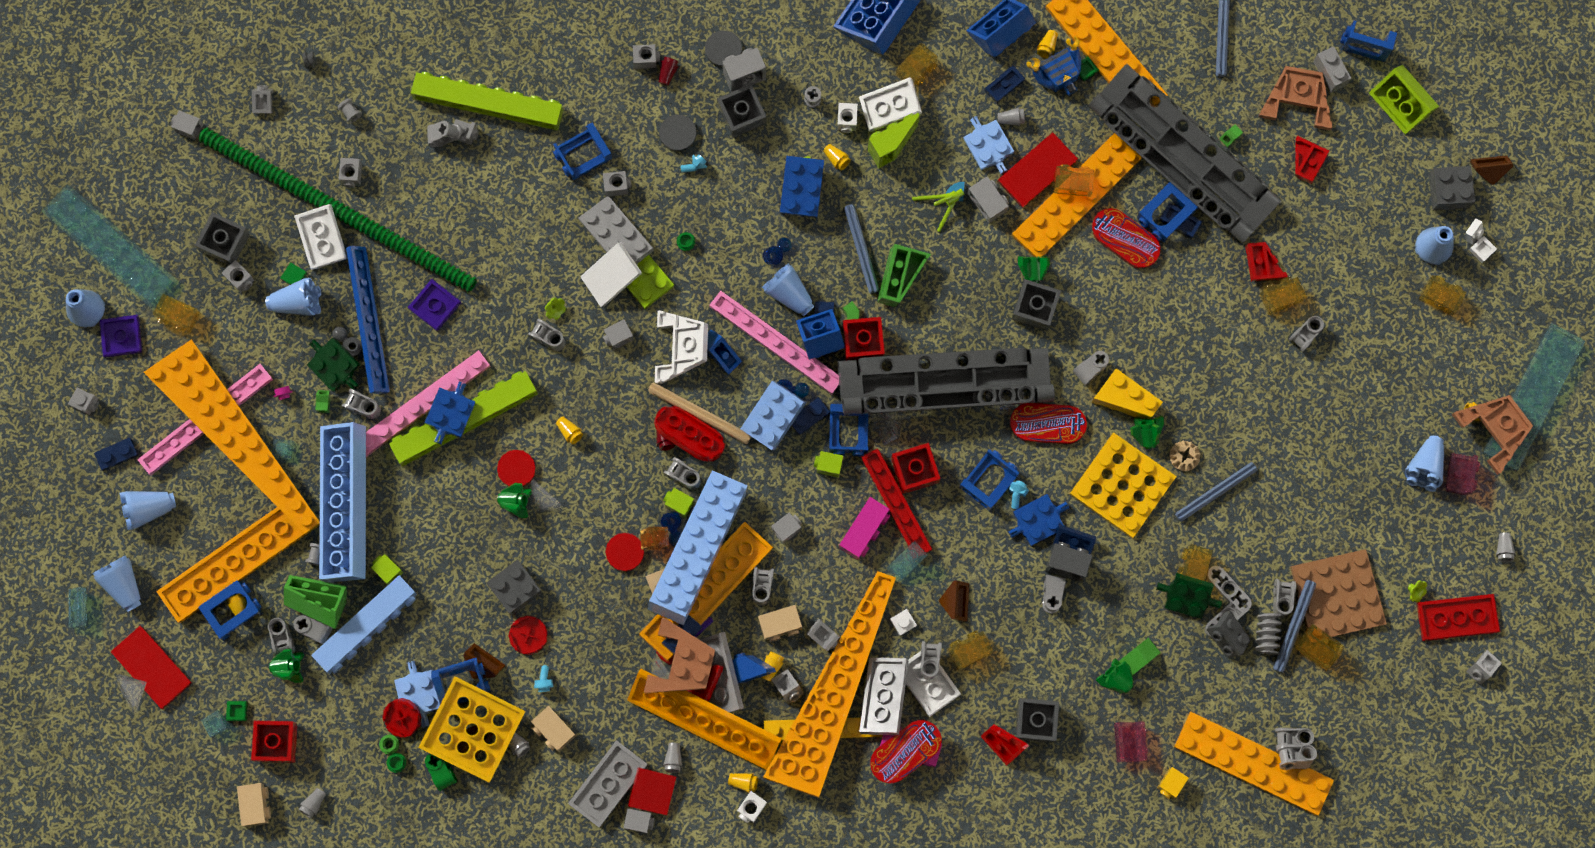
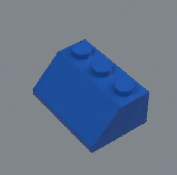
(1001, 26)

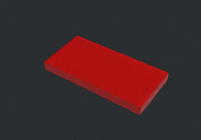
(1036, 170)
(1458, 617)
(150, 664)

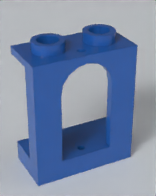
(1385, 46)
(564, 148)
(1185, 204)
(834, 445)
(1010, 475)
(249, 612)
(469, 665)

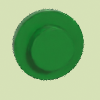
(685, 241)
(396, 762)

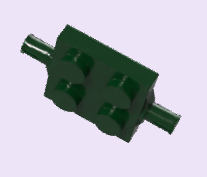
(333, 364)
(1189, 595)

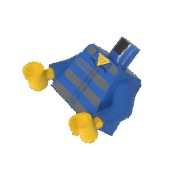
(1060, 69)

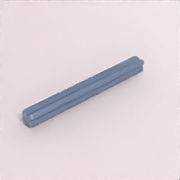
(1222, 38)
(861, 249)
(1216, 491)
(1294, 626)

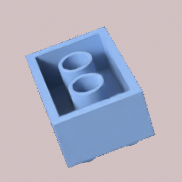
(773, 415)

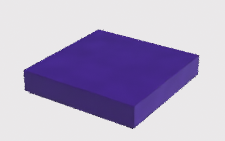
(434, 305)
(120, 336)

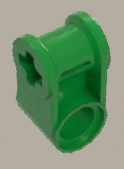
(442, 774)

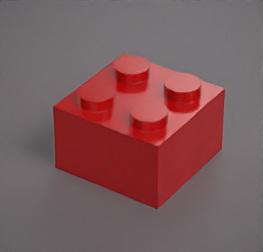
(863, 338)
(915, 468)
(274, 741)

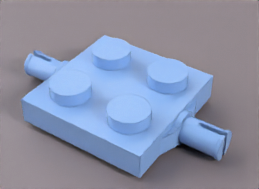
(988, 145)
(420, 690)

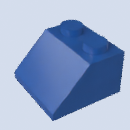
(820, 334)

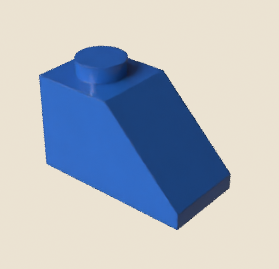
(721, 352)
(750, 668)

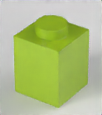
(828, 464)
(678, 502)
(386, 568)

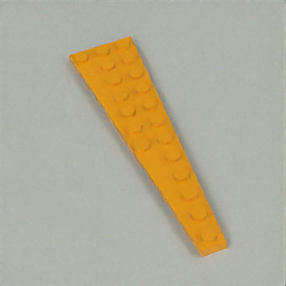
(204, 399)
(815, 733)

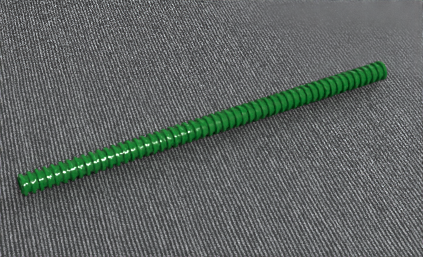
(344, 213)

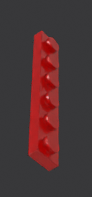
(894, 500)

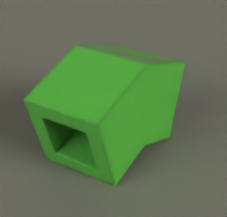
(1231, 135)
(851, 311)
(323, 401)

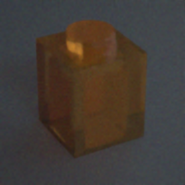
(654, 538)

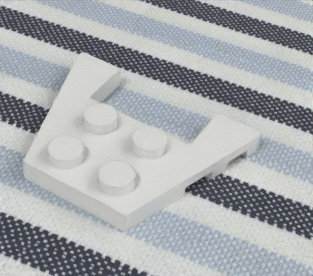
(688, 346)

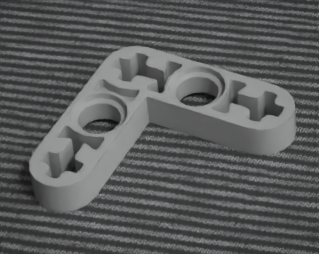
(1233, 605)

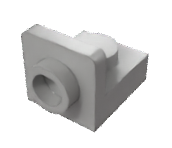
(262, 99)
(469, 131)
(84, 401)
(1484, 667)
(787, 686)

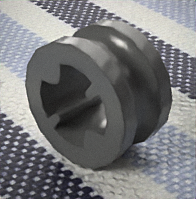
(309, 59)

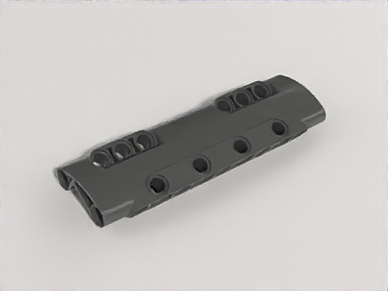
(1184, 154)
(945, 381)

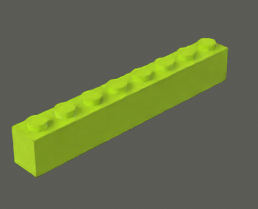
(487, 101)
(487, 406)

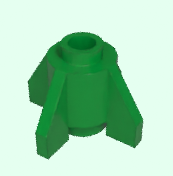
(1034, 267)
(1147, 431)
(515, 499)
(287, 666)
(1117, 677)

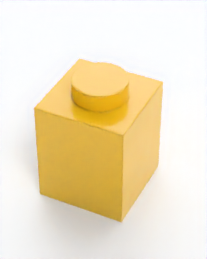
(1172, 783)

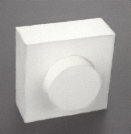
(1474, 232)
(1482, 249)
(903, 622)

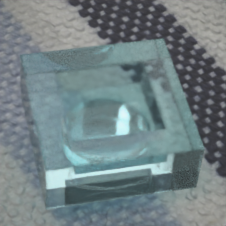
(283, 449)
(215, 723)

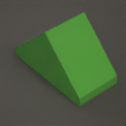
(1141, 655)

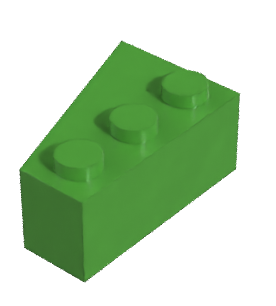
(900, 272)
(316, 599)

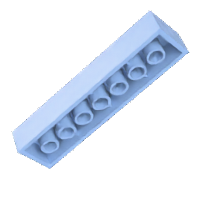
(342, 502)
(697, 547)

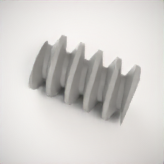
(1267, 634)

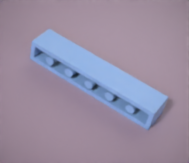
(364, 624)

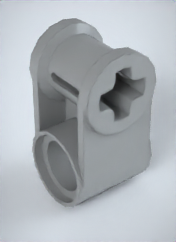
(443, 133)
(544, 333)
(1305, 335)
(1090, 369)
(358, 404)
(680, 472)
(762, 582)
(1054, 590)
(1283, 593)
(315, 631)
(280, 638)
(930, 656)
(1291, 736)
(1292, 756)

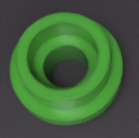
(384, 740)

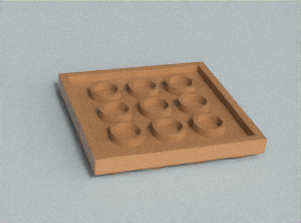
(1343, 594)

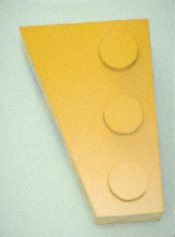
(1127, 396)

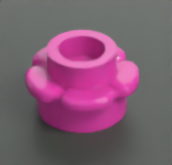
(283, 392)

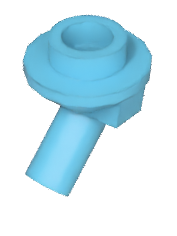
(698, 163)
(1018, 489)
(544, 684)

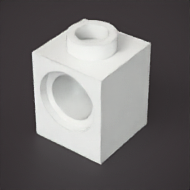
(847, 109)
(755, 799)

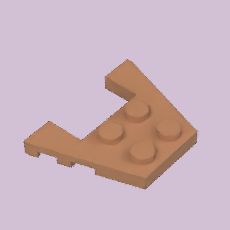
(1302, 89)
(1505, 424)
(690, 662)

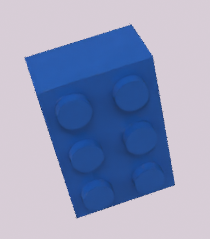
(802, 186)

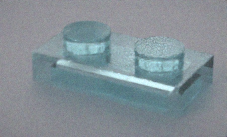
(907, 561)
(77, 607)

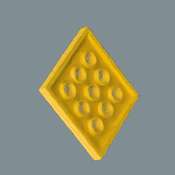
(1125, 498)
(494, 751)

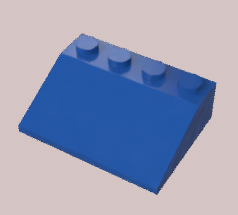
(875, 21)

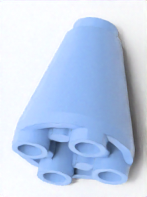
(1435, 244)
(789, 290)
(297, 298)
(84, 307)
(1427, 465)
(145, 506)
(119, 583)

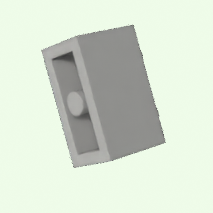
(1333, 69)
(988, 199)

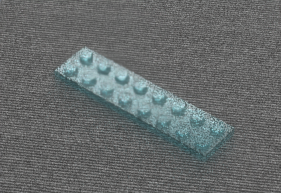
(109, 246)
(1541, 386)

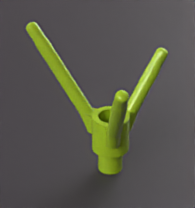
(949, 198)

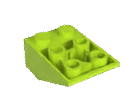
(887, 145)

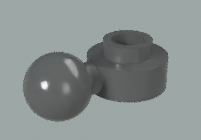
(340, 335)

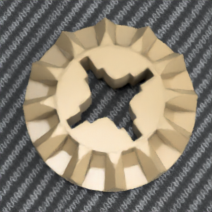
(1176, 457)

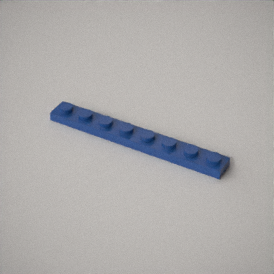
(367, 320)

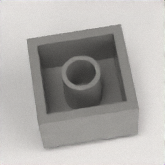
(744, 69)

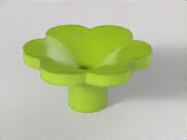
(555, 308)
(1417, 591)

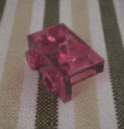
(1462, 474)
(1130, 741)

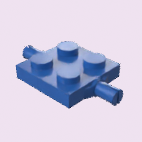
(450, 412)
(1038, 519)

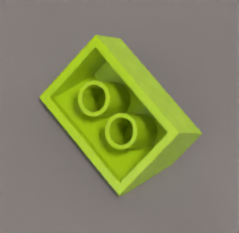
(1403, 99)

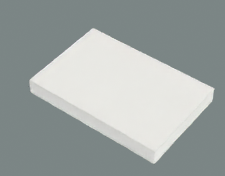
(890, 104)
(321, 237)
(611, 274)
(932, 693)

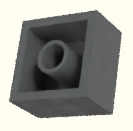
(741, 111)
(1451, 188)
(222, 239)
(1036, 305)
(1068, 562)
(514, 587)
(1037, 720)

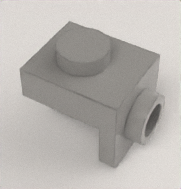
(823, 635)

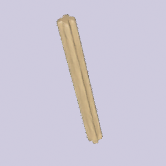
(700, 413)

